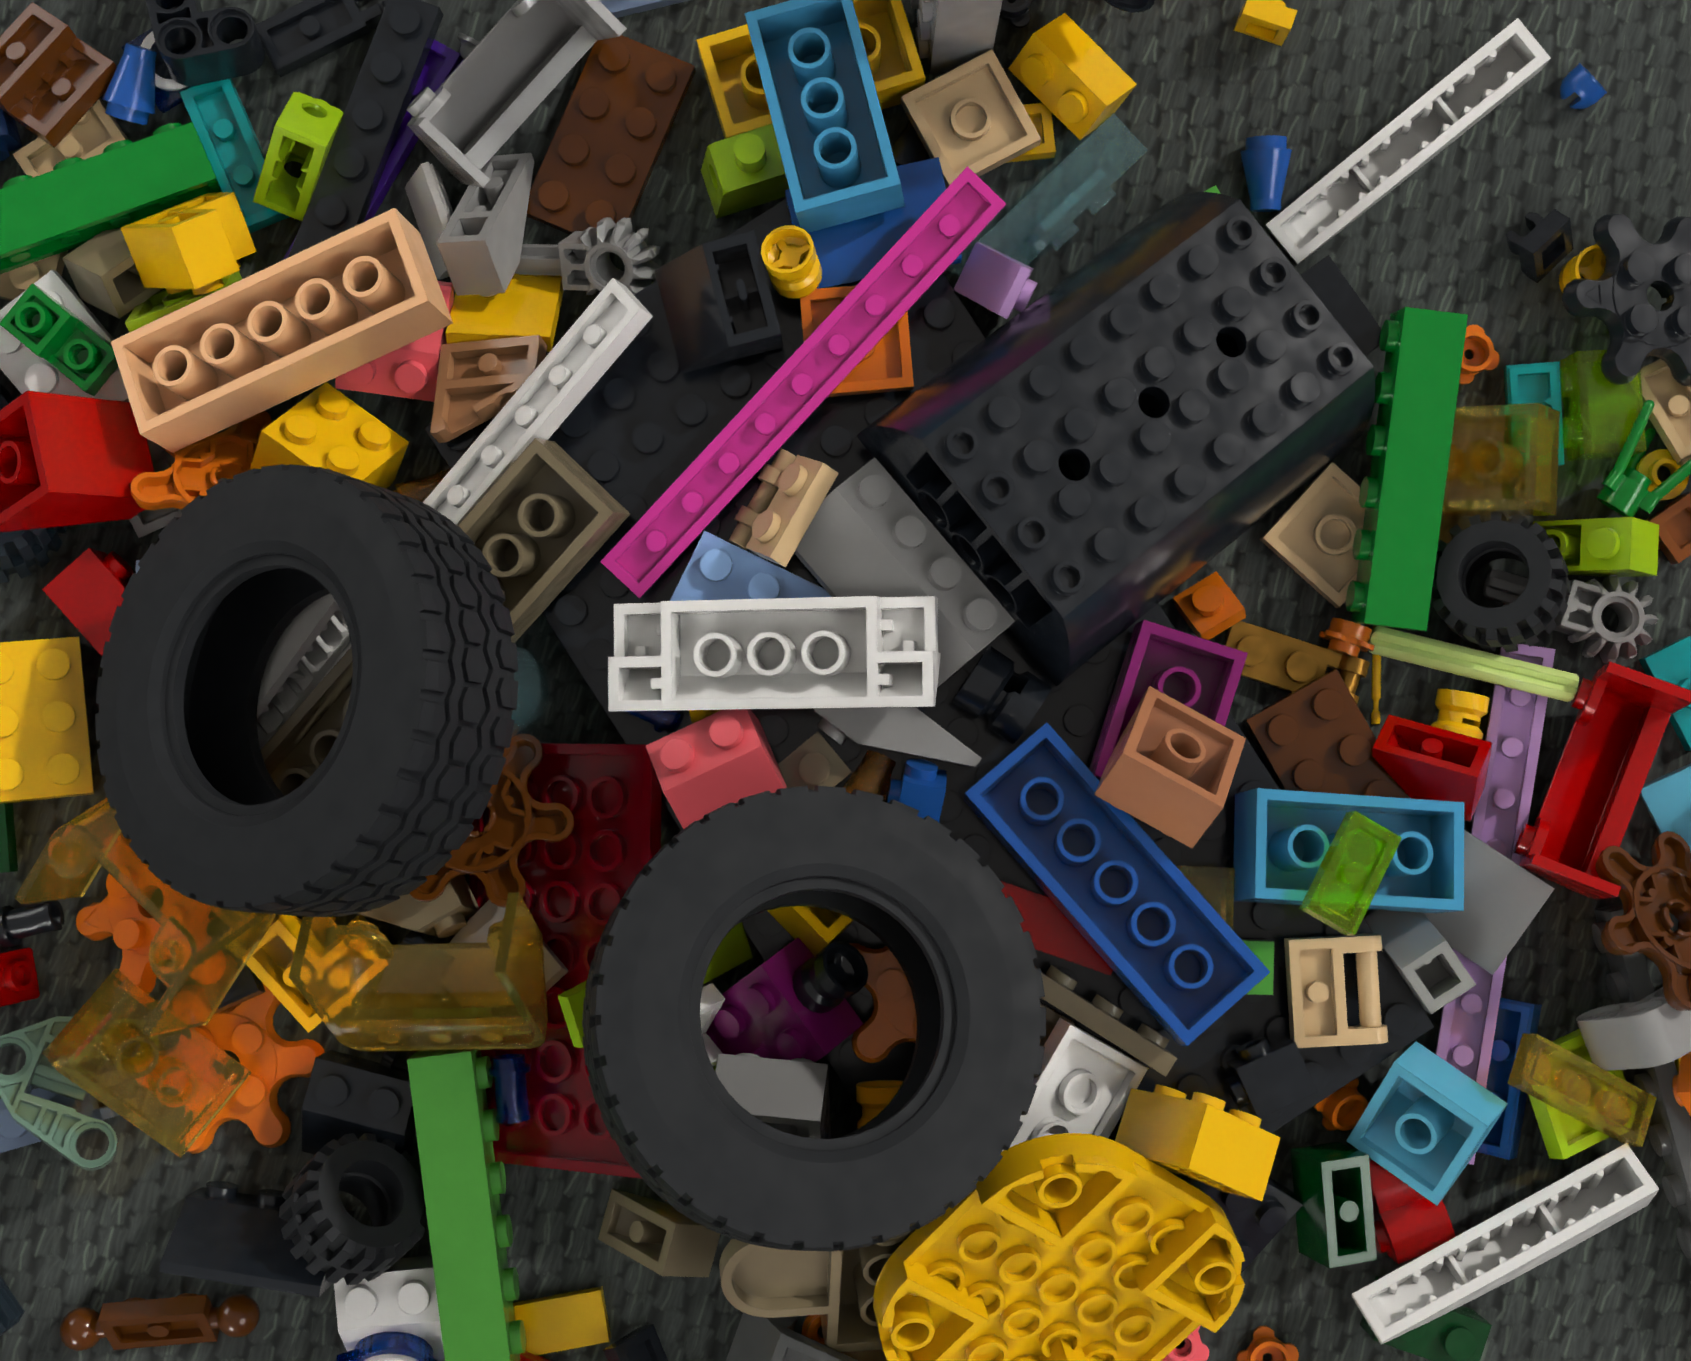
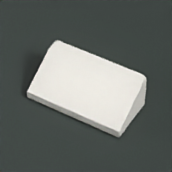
(430, 210)

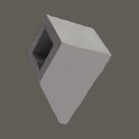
(1421, 957)

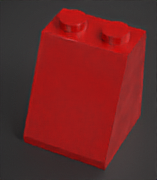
(68, 461)

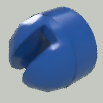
(1584, 85)

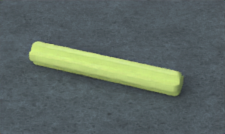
(1474, 664)

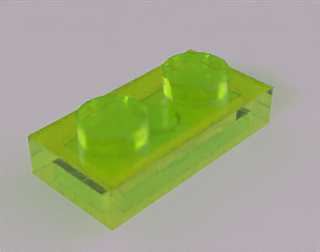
(1350, 873)

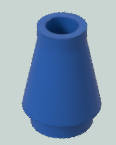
(133, 86)
(1265, 171)

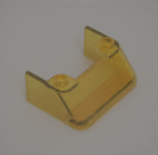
(197, 945)
(426, 993)

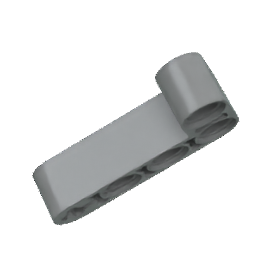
(1636, 1033)

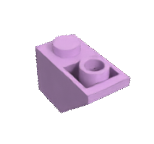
(996, 281)

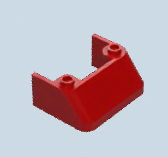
(1599, 776)

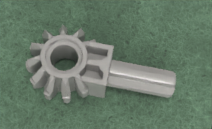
(586, 261)
(1584, 613)

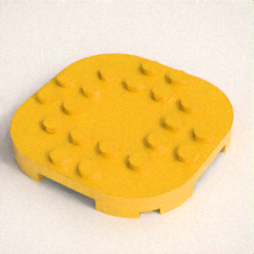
(1062, 1259)

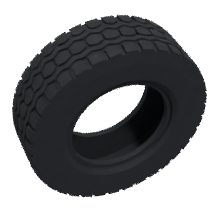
(420, 716)
(969, 990)

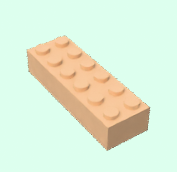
(281, 331)

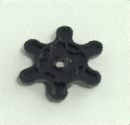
(1622, 300)

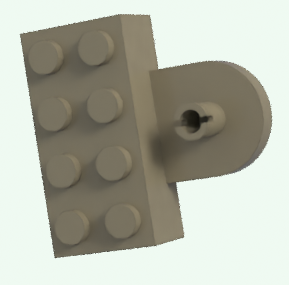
(806, 1283)

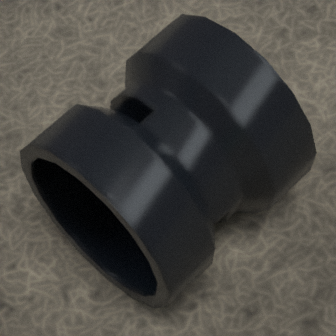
(830, 977)

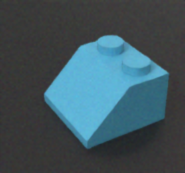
(1426, 1122)

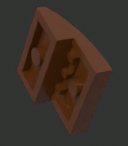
(49, 74)

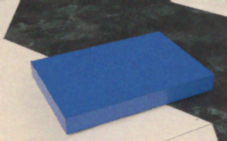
(855, 247)

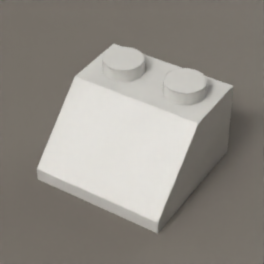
(393, 1302)

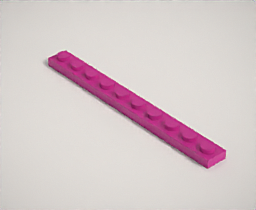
(803, 382)

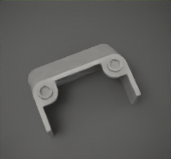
(506, 81)

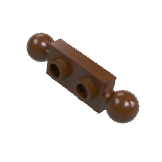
(159, 1322)

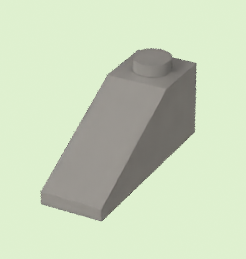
(488, 228)
(895, 730)

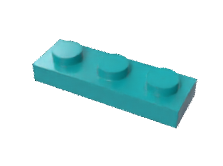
(230, 146)

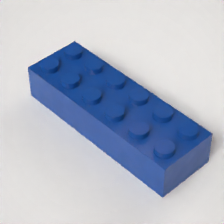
(1115, 886)

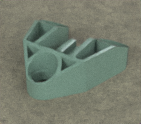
(47, 1120)

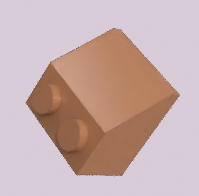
(1171, 768)

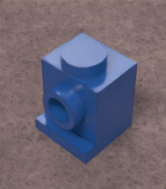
(920, 788)

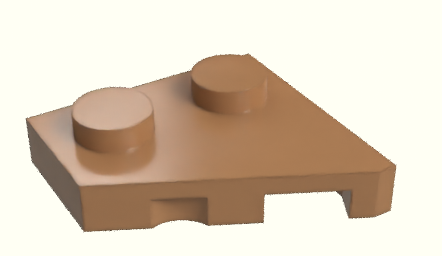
(479, 380)

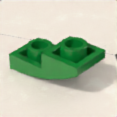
(61, 339)

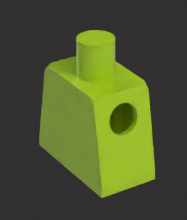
(300, 135)
(744, 171)

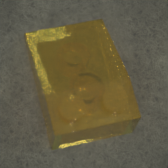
(1503, 461)
(158, 1083)

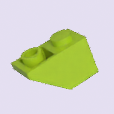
(1606, 545)

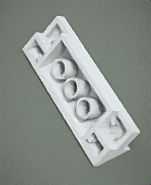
(775, 654)

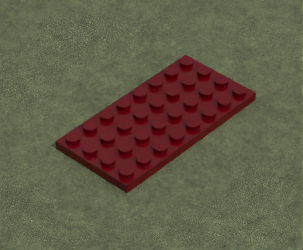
(571, 898)

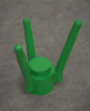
(1627, 488)

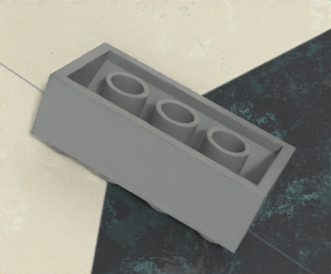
(882, 545)

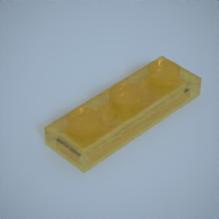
(1582, 1090)

